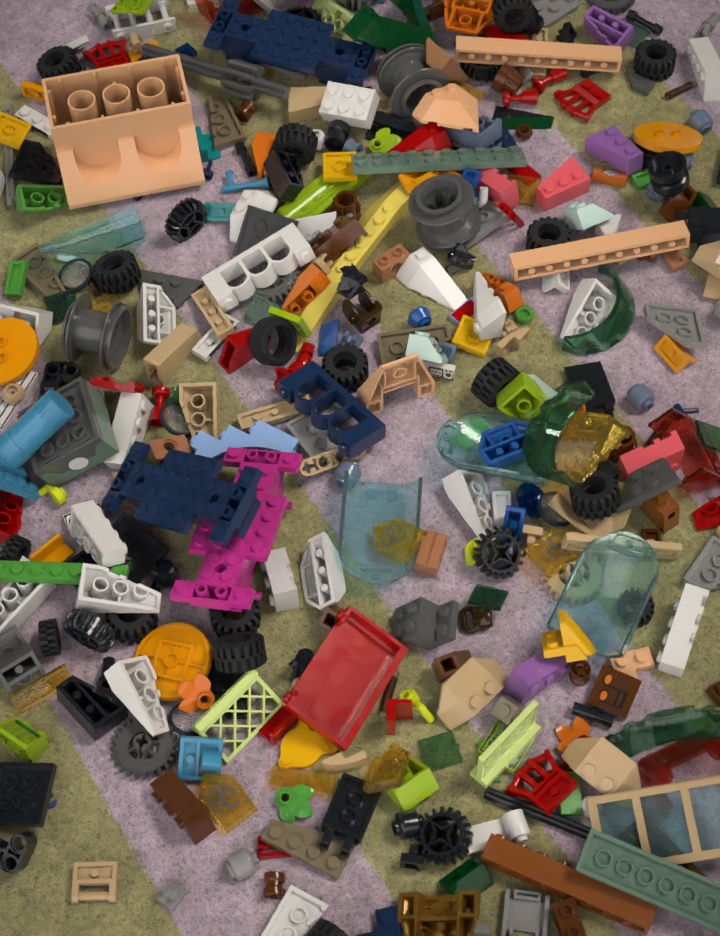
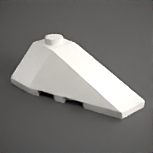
(427, 276)
(588, 306)
(488, 310)
(37, 318)
(468, 494)
(109, 593)
(135, 686)

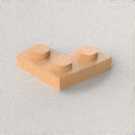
(633, 661)

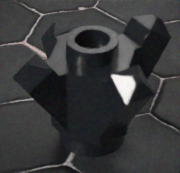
(459, 259)
(163, 575)
(300, 662)

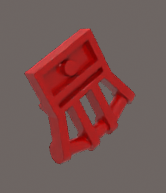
(107, 61)
(586, 91)
(111, 383)
(550, 791)

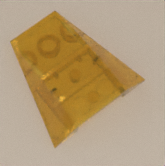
(586, 442)

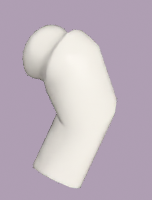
(483, 197)

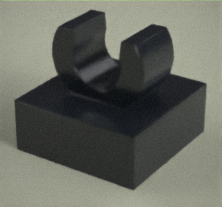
(567, 33)
(412, 859)

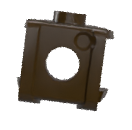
(366, 322)

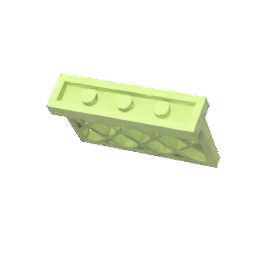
(230, 698)
(507, 746)

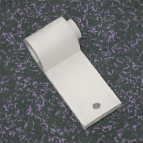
(511, 825)

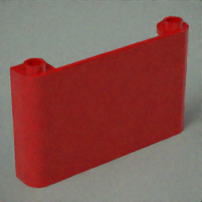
(345, 677)

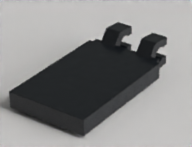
(701, 221)
(596, 378)
(348, 814)

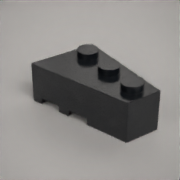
(284, 174)

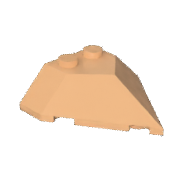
(449, 108)

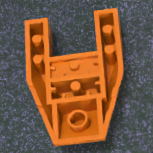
(467, 15)

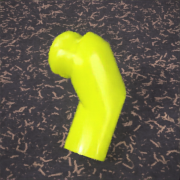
(469, 552)

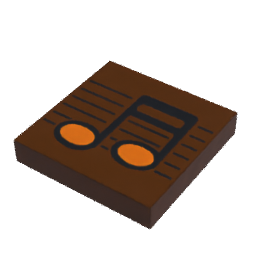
(614, 691)

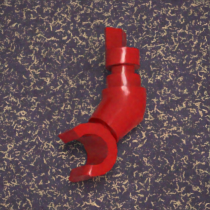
(304, 358)

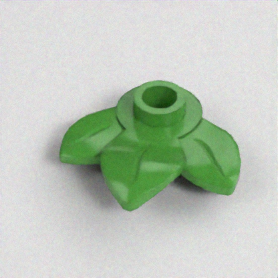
(297, 804)

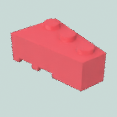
(563, 185)
(499, 187)
(669, 448)

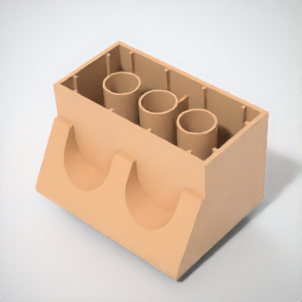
(123, 131)

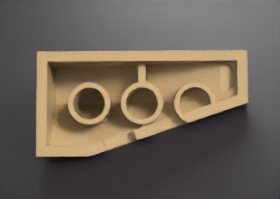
(200, 407)

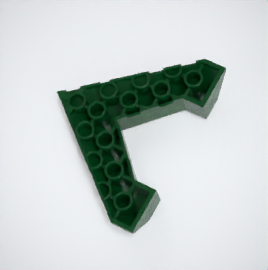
(391, 33)

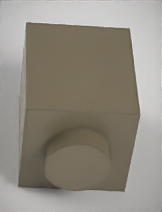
(507, 709)

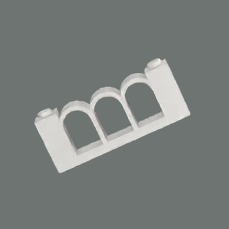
(288, 237)

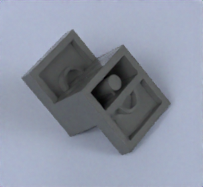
(426, 623)
(17, 661)

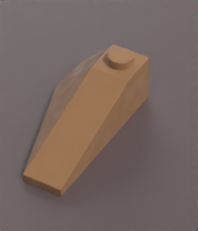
(439, 59)

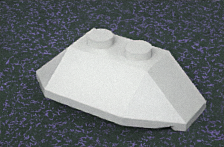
(258, 198)
(154, 314)
(322, 573)

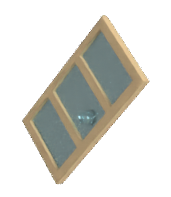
(666, 820)

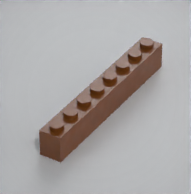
(565, 883)

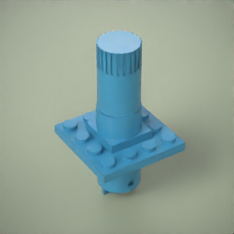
(26, 437)

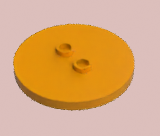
(667, 137)
(17, 349)
(176, 656)

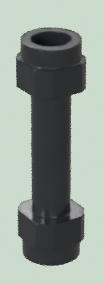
(634, 16)
(241, 150)

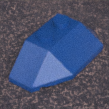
(503, 444)

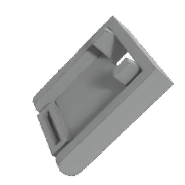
(525, 913)

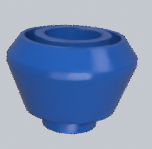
(420, 317)

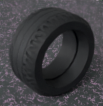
(286, 344)

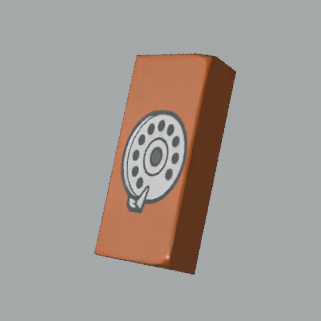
(609, 176)

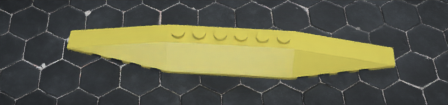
(377, 221)

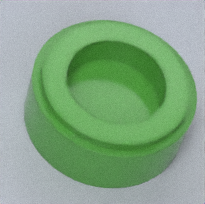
(524, 315)

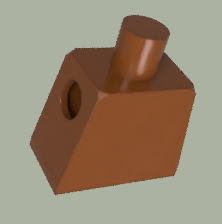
(662, 511)

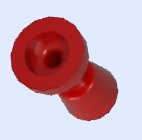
(553, 76)
(526, 97)
(160, 394)

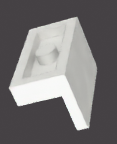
(558, 280)

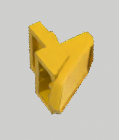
(568, 641)

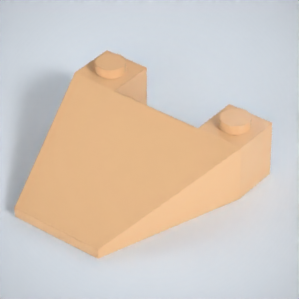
(395, 376)

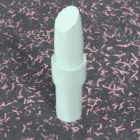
(65, 258)

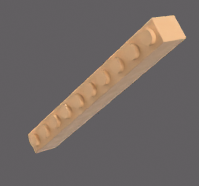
(538, 54)
(599, 250)

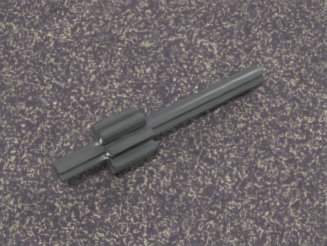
(239, 78)

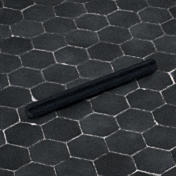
(536, 813)

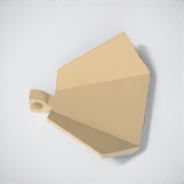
(562, 504)

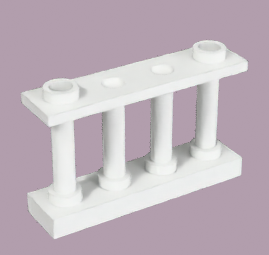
(146, 29)

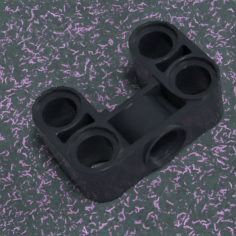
(58, 374)
(16, 850)

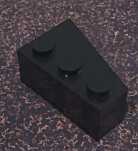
(89, 707)

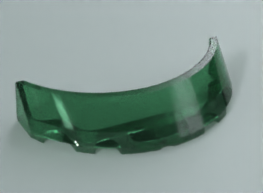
(612, 329)
(546, 427)
(667, 727)

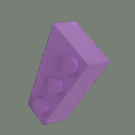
(607, 28)
(616, 149)
(534, 676)

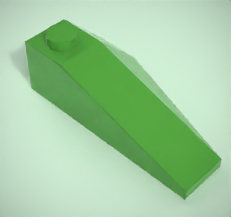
(39, 197)

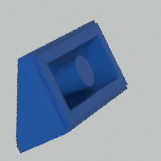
(328, 336)

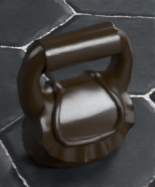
(481, 619)

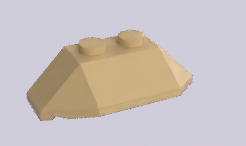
(708, 258)
(469, 690)
(602, 765)

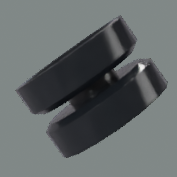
(668, 173)

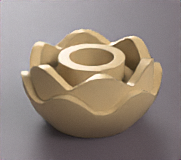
(17, 397)

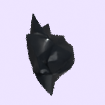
(351, 282)

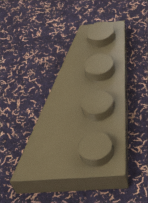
(394, 343)

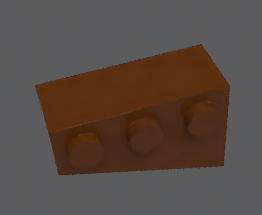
(338, 238)
(183, 806)

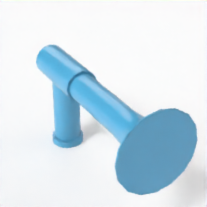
(231, 187)

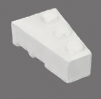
(280, 581)

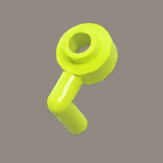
(56, 493)
(411, 694)

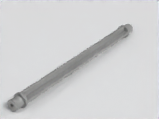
(9, 159)

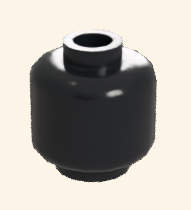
(406, 824)

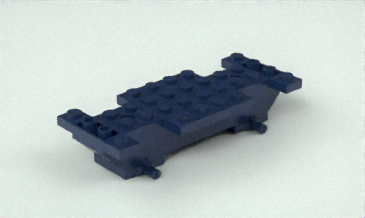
(290, 44)
(185, 493)

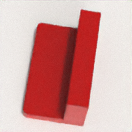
(397, 710)
(277, 726)

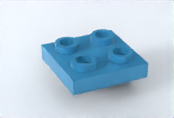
(199, 756)

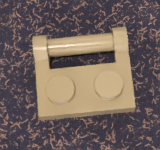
(95, 875)

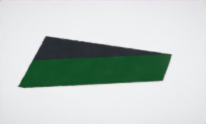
(513, 118)

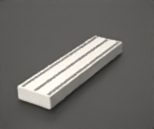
(8, 411)

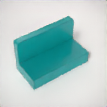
(206, 146)
(219, 210)

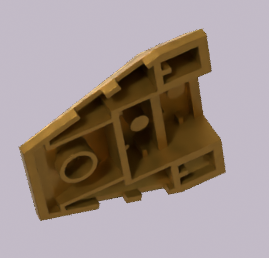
(439, 913)

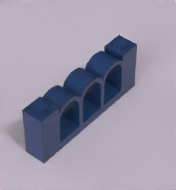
(350, 441)

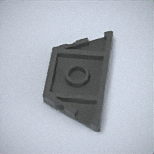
(175, 287)
(648, 483)

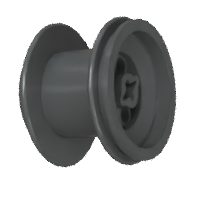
(408, 77)
(444, 212)
(97, 332)

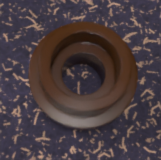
(523, 132)

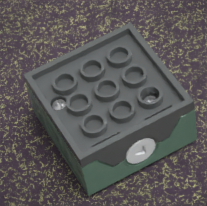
(80, 441)

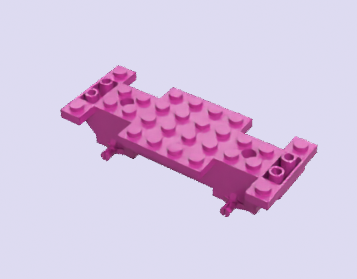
(227, 572)

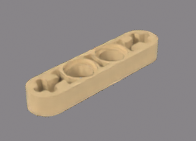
(331, 462)

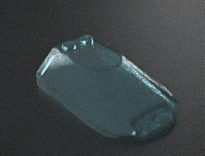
(100, 235)
(460, 441)
(368, 505)
(609, 591)

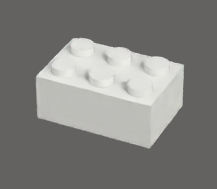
(350, 104)

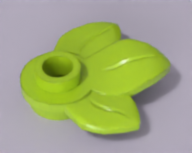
(385, 141)

